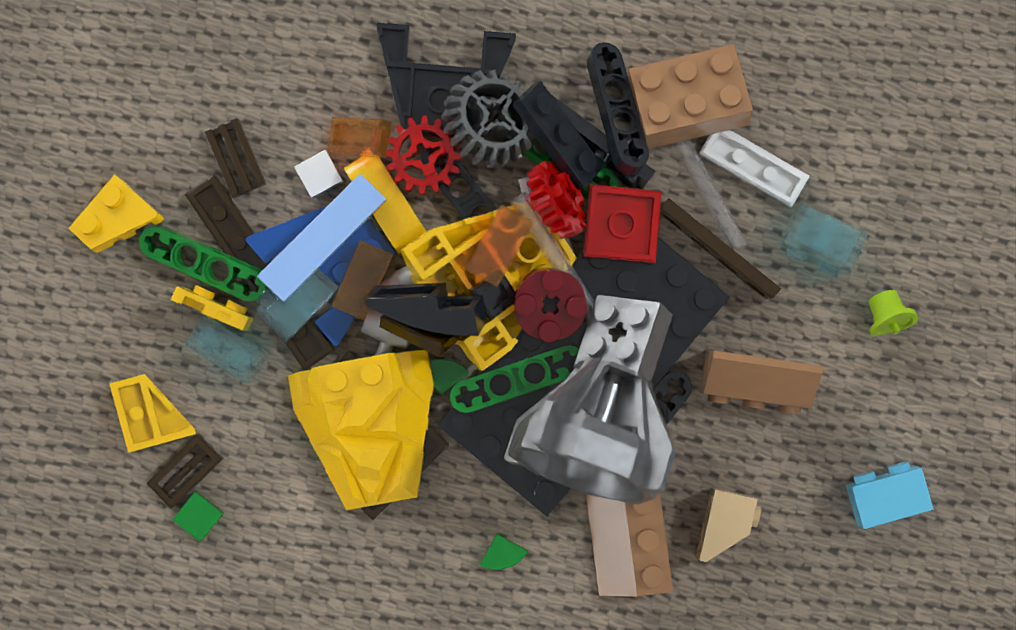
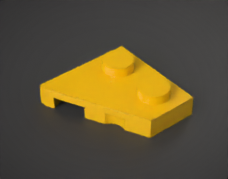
(202, 300)

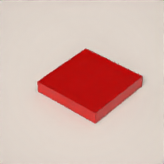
(622, 224)

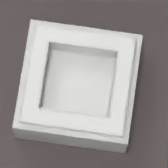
(318, 174)

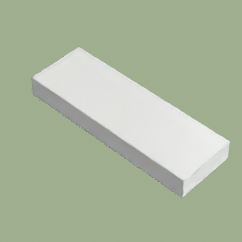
(755, 166)

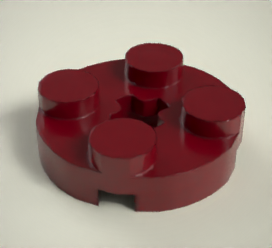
(550, 325)

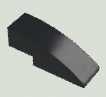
(430, 308)

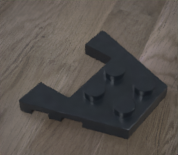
(423, 88)

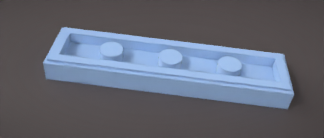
(321, 238)

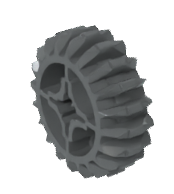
(465, 98)

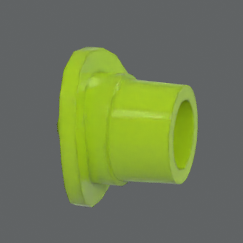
(890, 314)

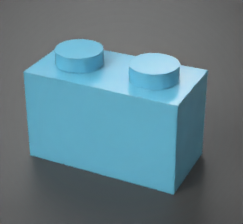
(889, 495)

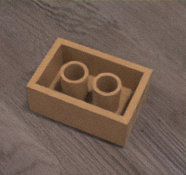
(691, 96)

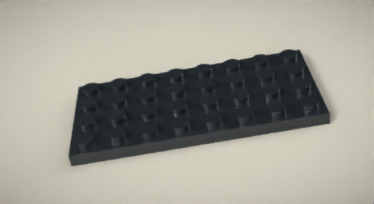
(668, 281)

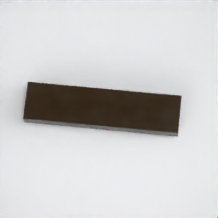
(719, 250)

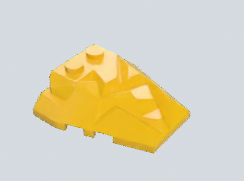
(443, 257)
(368, 423)

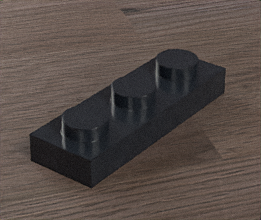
(557, 135)

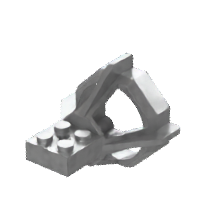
(590, 422)

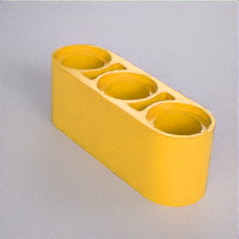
(395, 214)

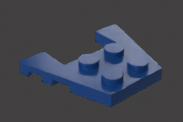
(273, 240)

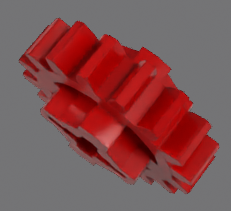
(407, 162)
(556, 200)

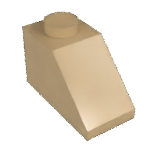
(726, 522)

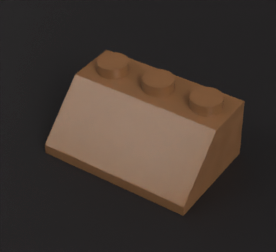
(759, 381)
(629, 547)

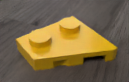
(113, 216)
(147, 414)

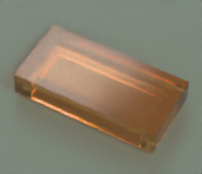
(359, 137)
(499, 245)
(361, 277)

